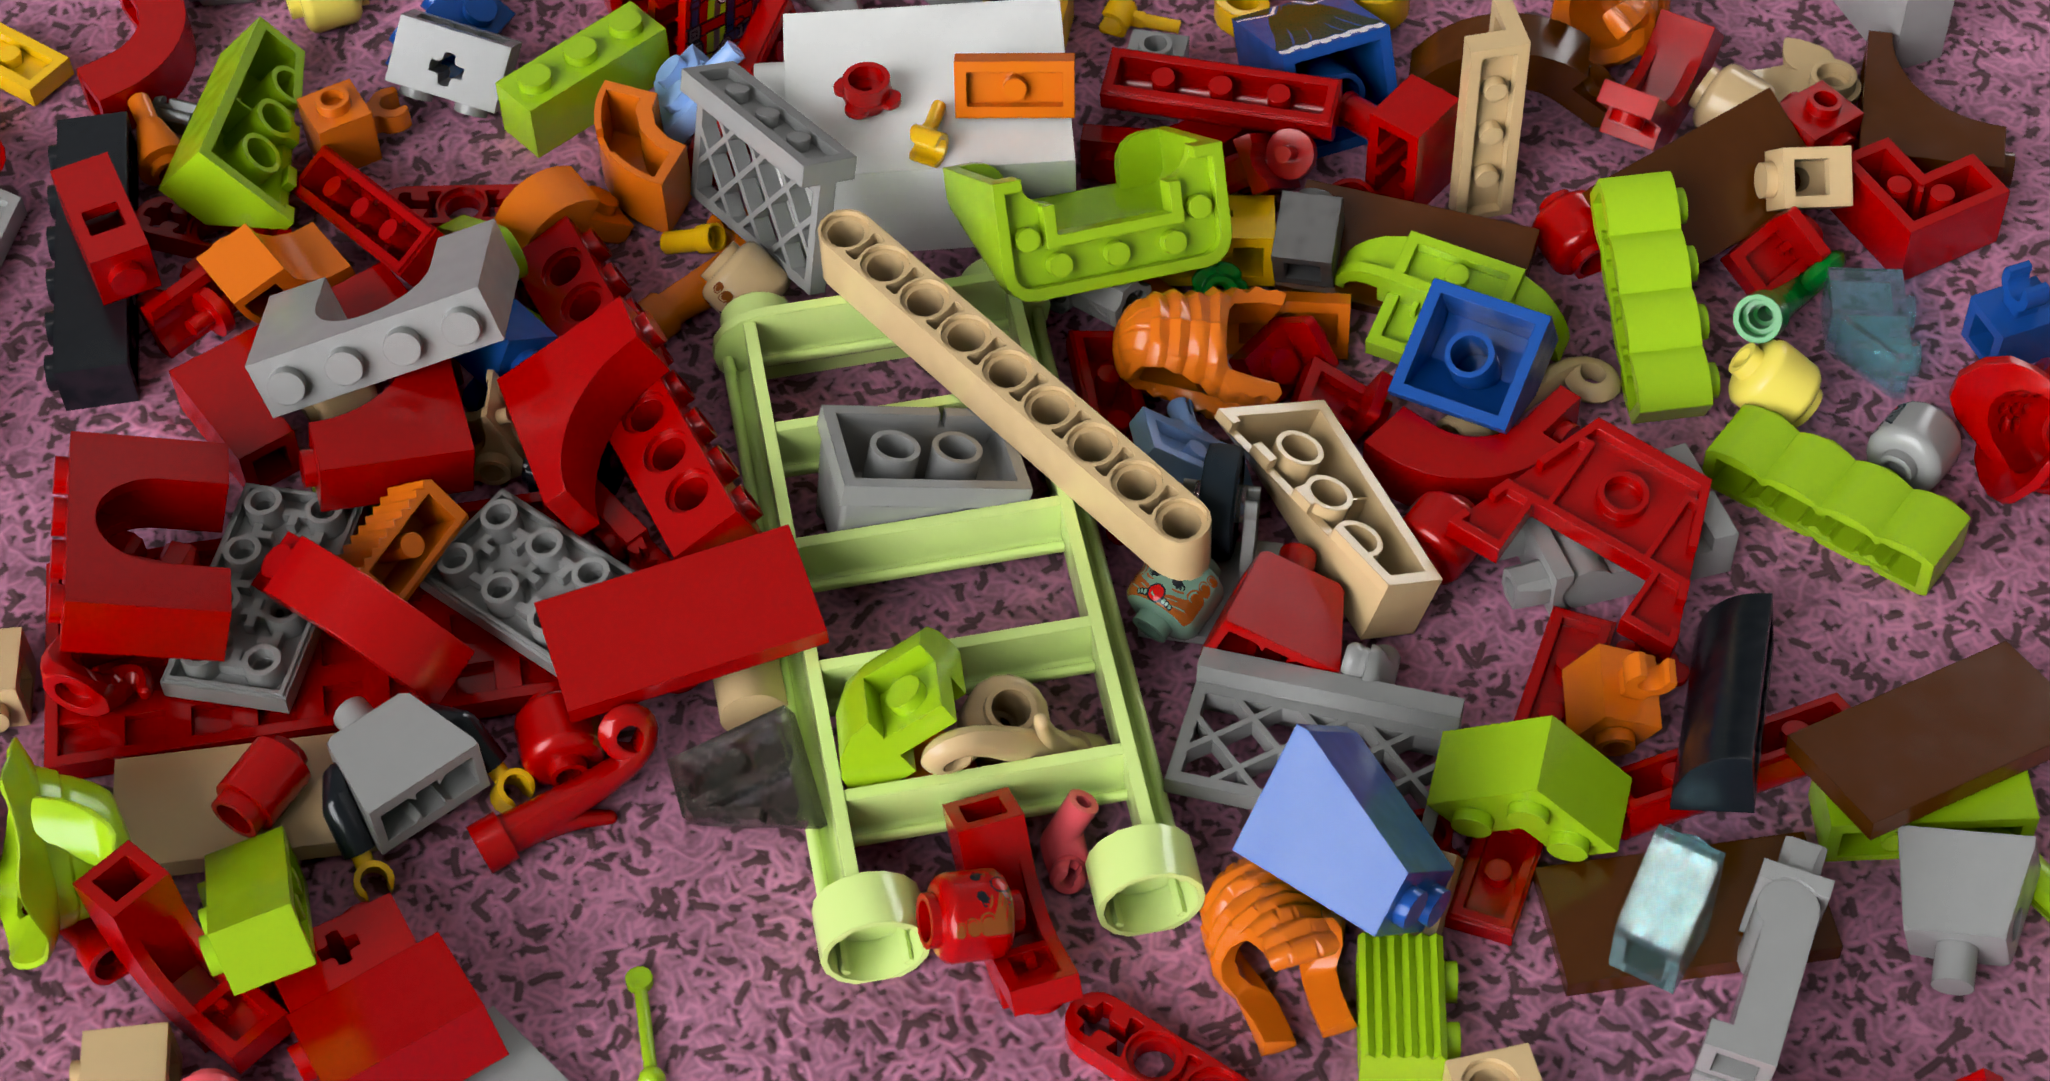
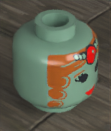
(1173, 606)

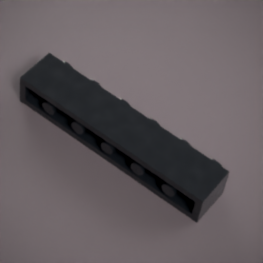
(92, 343)

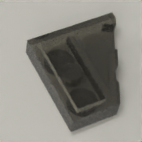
(750, 777)

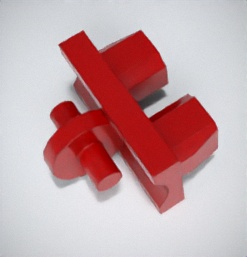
(1270, 162)
(186, 310)

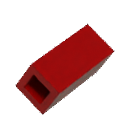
(106, 228)

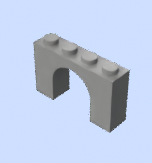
(314, 353)

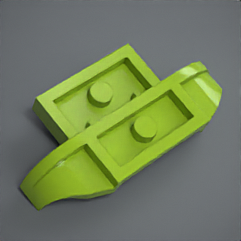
(1403, 275)

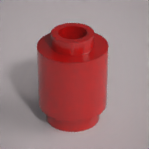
(261, 785)

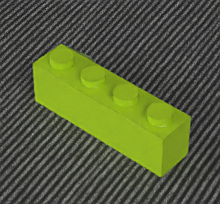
(242, 136)

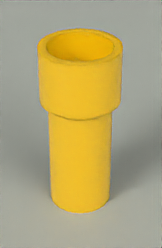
(700, 239)

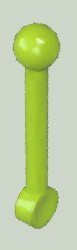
(639, 982)

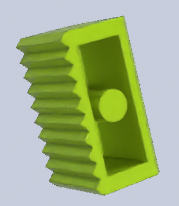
(1403, 1008)

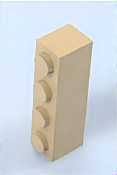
(1338, 512)

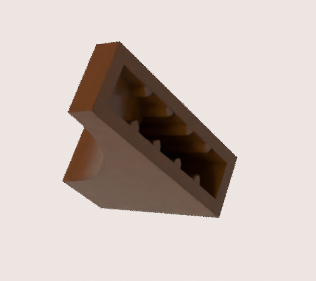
(1918, 124)

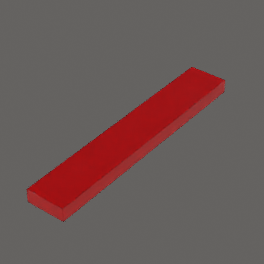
(1503, 865)

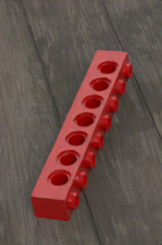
(659, 437)

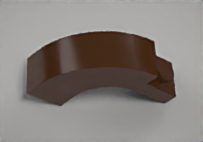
(1556, 67)

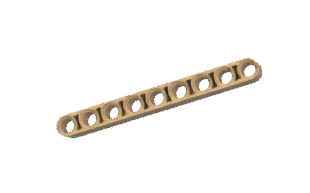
(1017, 396)

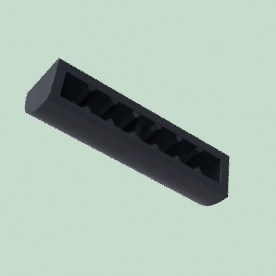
(1726, 707)

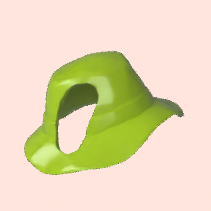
(51, 839)

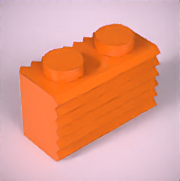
(405, 536)

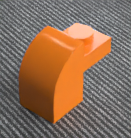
(560, 192)

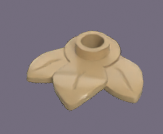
(1808, 64)

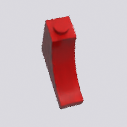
(573, 399)
(395, 439)

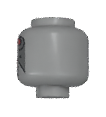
(1916, 444)

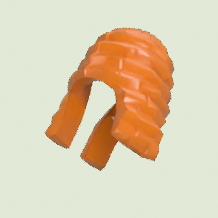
(1616, 27)
(1180, 340)
(1290, 931)

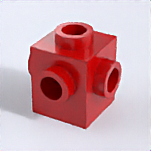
(1823, 116)

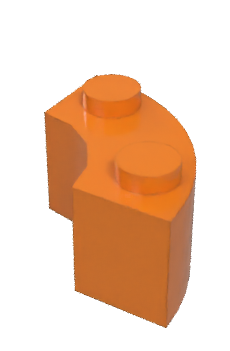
(637, 159)
(259, 265)

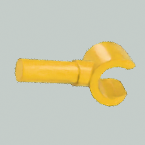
(1124, 13)
(930, 143)

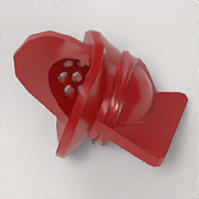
(2008, 416)

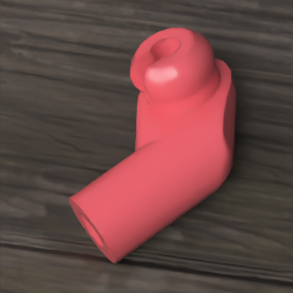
(1065, 844)

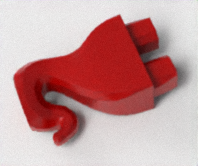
(70, 676)

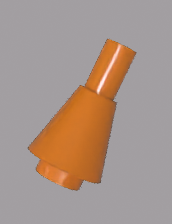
(154, 140)

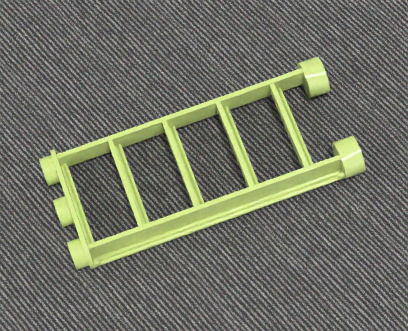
(866, 921)

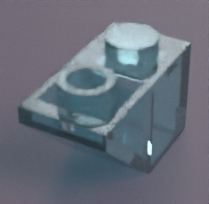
(1870, 325)
(1667, 908)

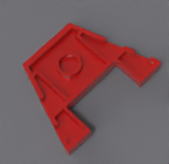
(1615, 501)

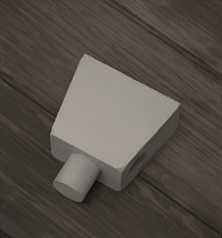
(1965, 899)

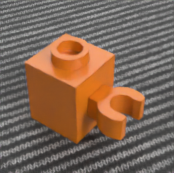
(349, 125)
(1615, 697)

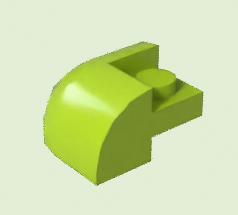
(896, 706)

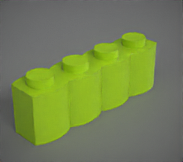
(1652, 297)
(1836, 500)

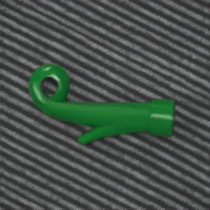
(1767, 312)

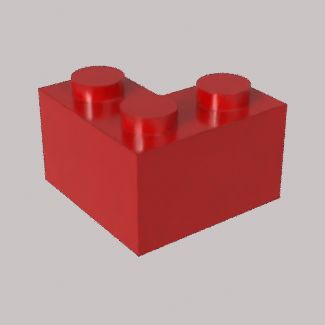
(1918, 217)

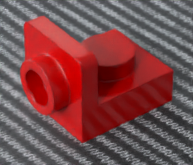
(1283, 350)

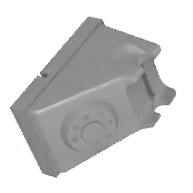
(911, 465)

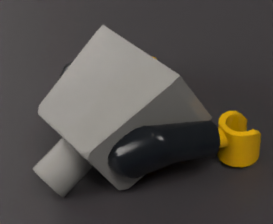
(402, 772)

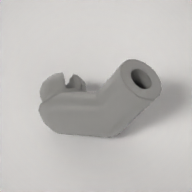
(1371, 664)

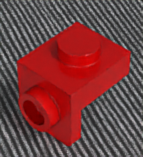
(1776, 251)
(1353, 404)

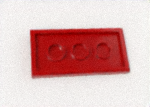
(681, 623)

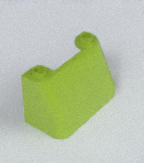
(1152, 223)

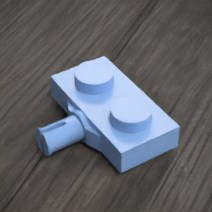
(676, 108)
(1176, 441)

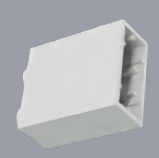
(919, 54)

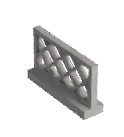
(778, 139)
(1289, 694)

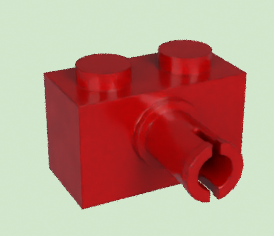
(1407, 138)

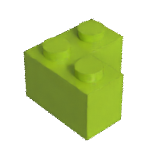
(1533, 780)

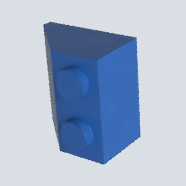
(1474, 356)

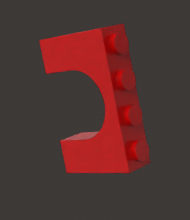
(229, 409)
(121, 601)

